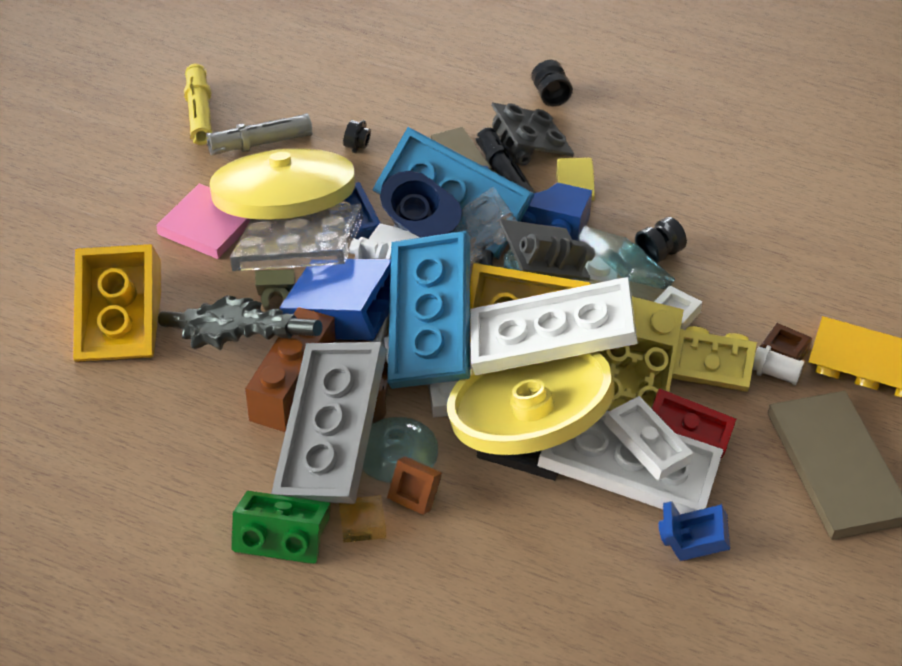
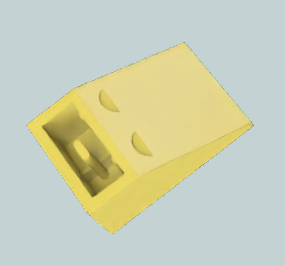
(650, 363)

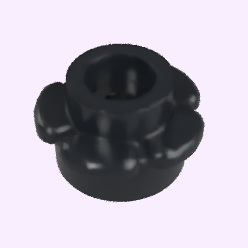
(356, 135)

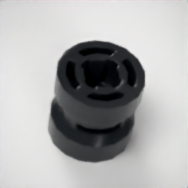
(551, 83)
(663, 239)

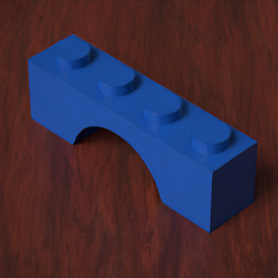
(560, 207)

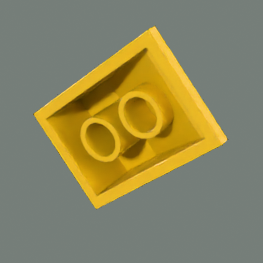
(116, 302)

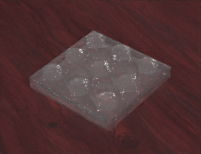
(298, 241)

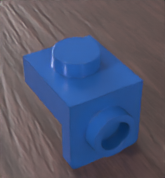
(694, 532)

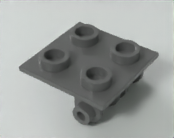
(528, 131)
(547, 250)

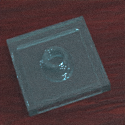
(626, 258)

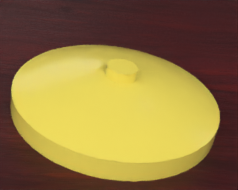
(282, 183)
(531, 404)

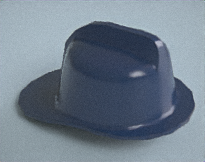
(419, 204)

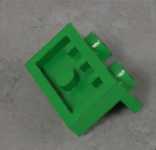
(279, 526)

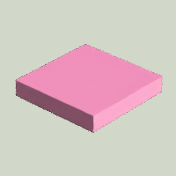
(201, 224)

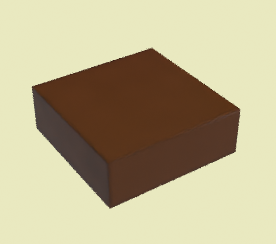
(787, 342)

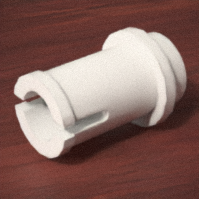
(777, 365)

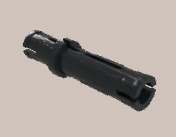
(501, 157)

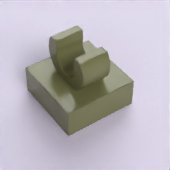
(273, 283)

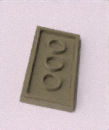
(838, 464)

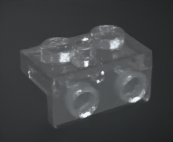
(482, 223)

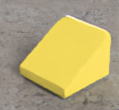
(576, 173)

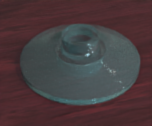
(394, 439)

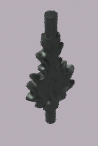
(234, 317)

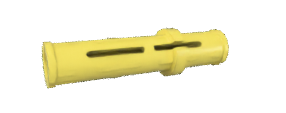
(198, 95)

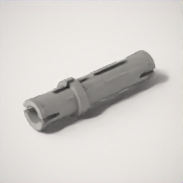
(264, 133)

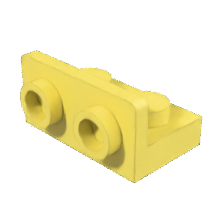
(714, 359)

